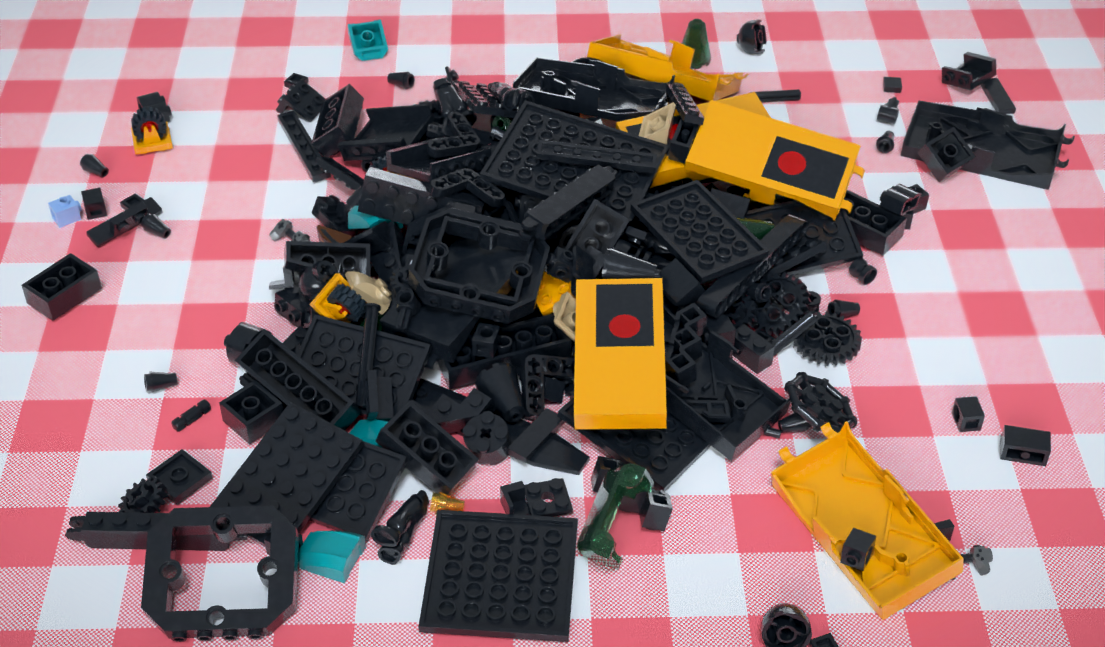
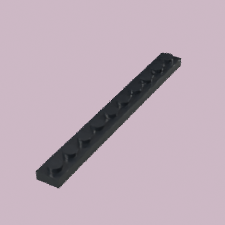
(351, 179)

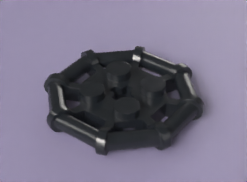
(819, 402)

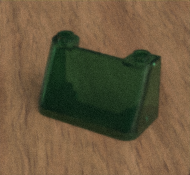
(618, 482)

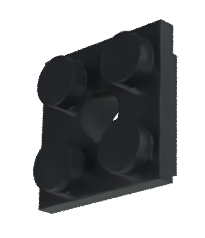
(552, 489)

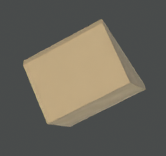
(658, 124)

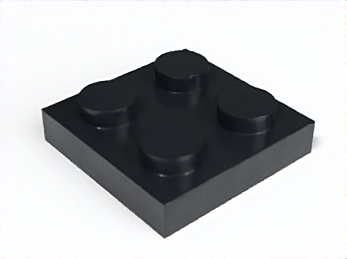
(181, 475)

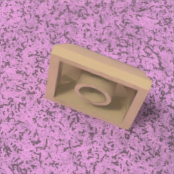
(370, 289)
(565, 314)

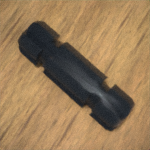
(191, 415)

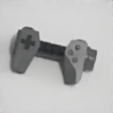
(284, 228)
(980, 558)

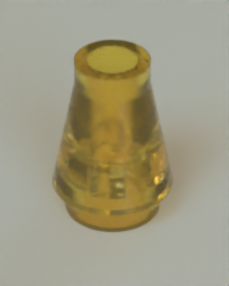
(445, 502)

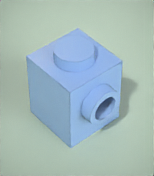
(65, 211)

